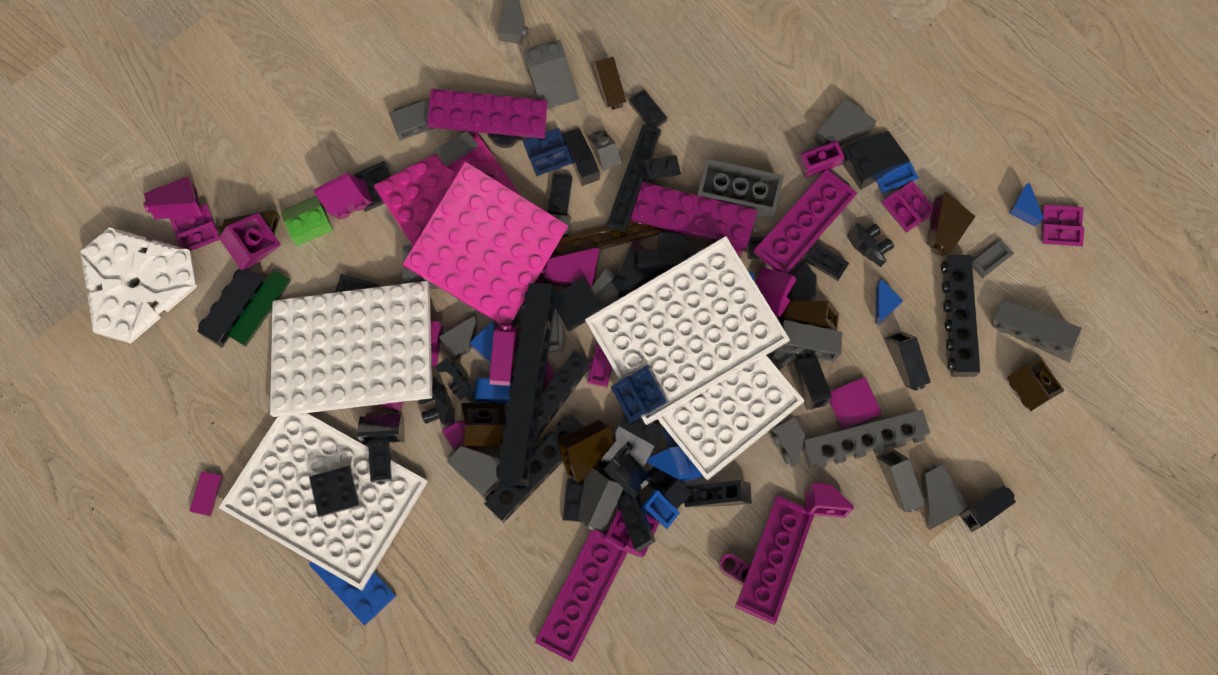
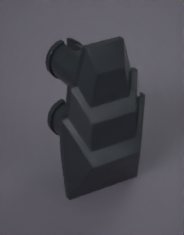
(864, 242)
(444, 408)

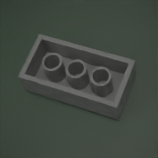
(741, 186)

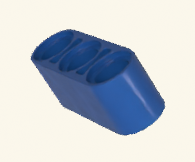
(491, 393)

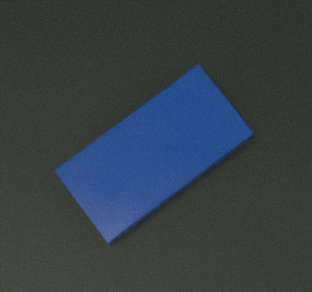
(897, 178)

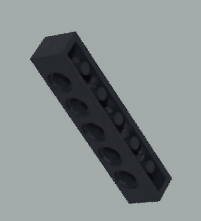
(961, 266)
(560, 389)
(504, 510)

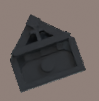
(805, 284)

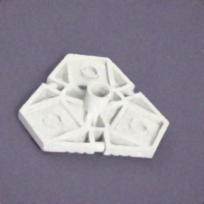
(116, 264)

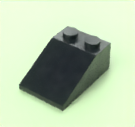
(873, 158)
(639, 437)

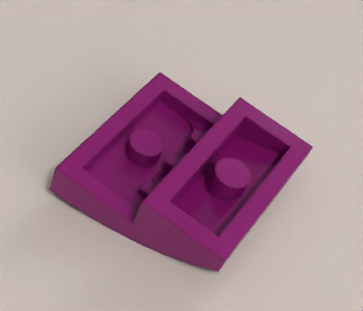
(908, 206)
(1062, 225)
(195, 231)
(775, 288)
(854, 404)
(618, 535)

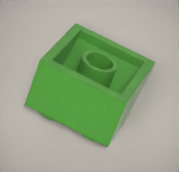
(306, 221)

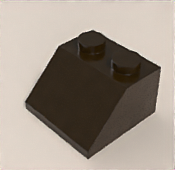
(1035, 384)
(482, 424)

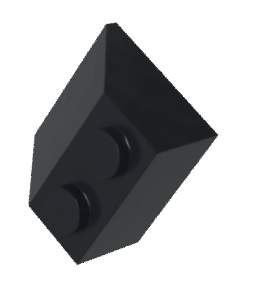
(381, 427)

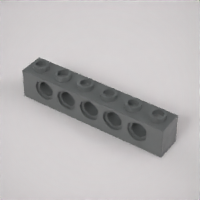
(914, 421)

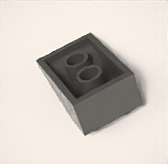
(550, 74)

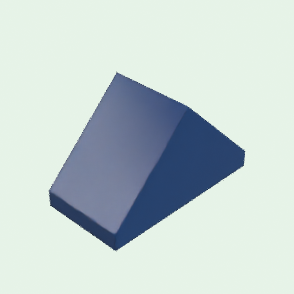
(1027, 207)
(886, 301)
(484, 342)
(672, 462)
(660, 509)

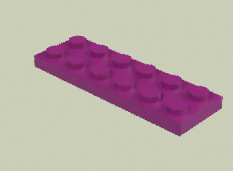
(487, 113)
(694, 215)
(805, 222)
(774, 560)
(581, 597)

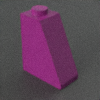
(173, 200)
(570, 268)
(503, 355)

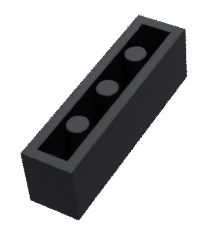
(230, 306)

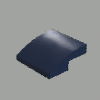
(547, 153)
(639, 394)

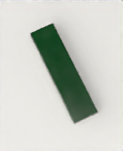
(259, 308)

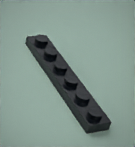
(633, 179)

